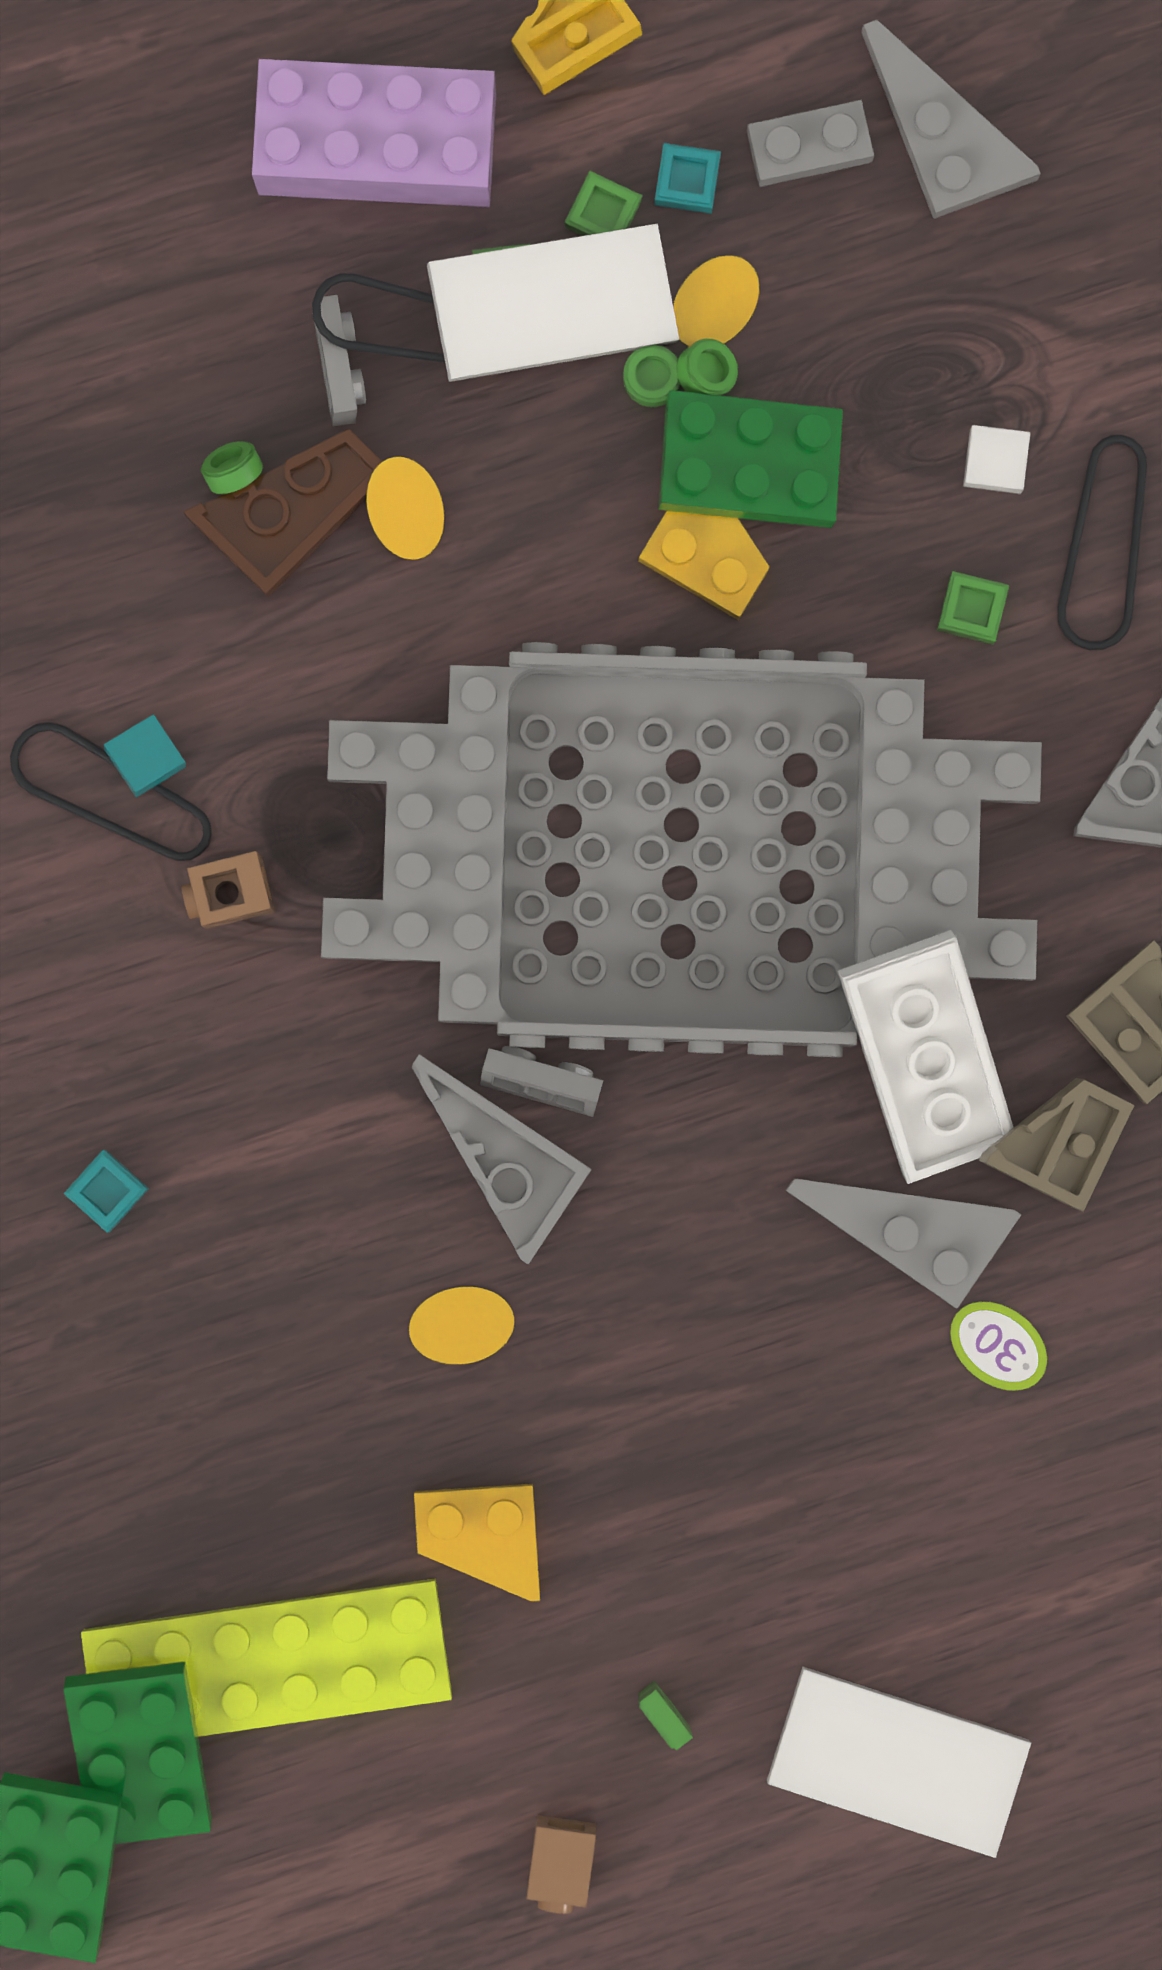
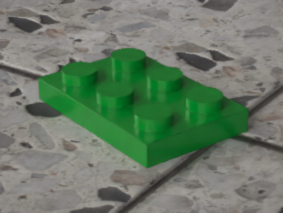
(750, 459)
(141, 1740)
(55, 1865)

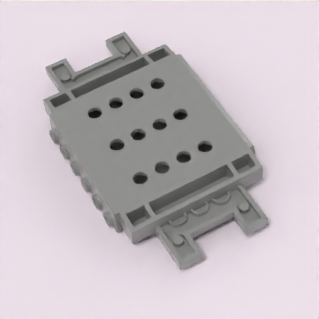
(474, 845)

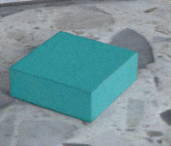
(687, 178)
(144, 755)
(106, 1191)

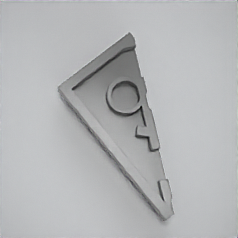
(949, 142)
(1131, 797)
(516, 1168)
(926, 1238)

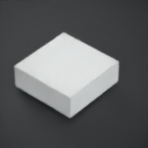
(996, 459)

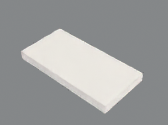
(552, 302)
(927, 1055)
(898, 1762)

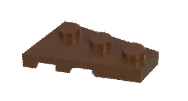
(289, 510)

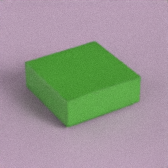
(602, 207)
(972, 607)
(664, 1716)

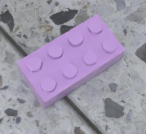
(374, 132)

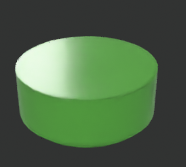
(707, 368)
(650, 375)
(231, 467)

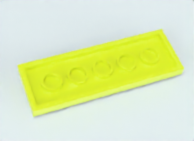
(293, 1655)

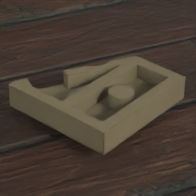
(1126, 1022)
(1063, 1143)

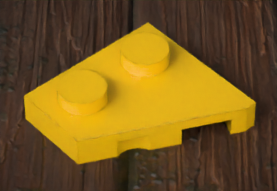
(571, 37)
(707, 558)
(482, 1534)

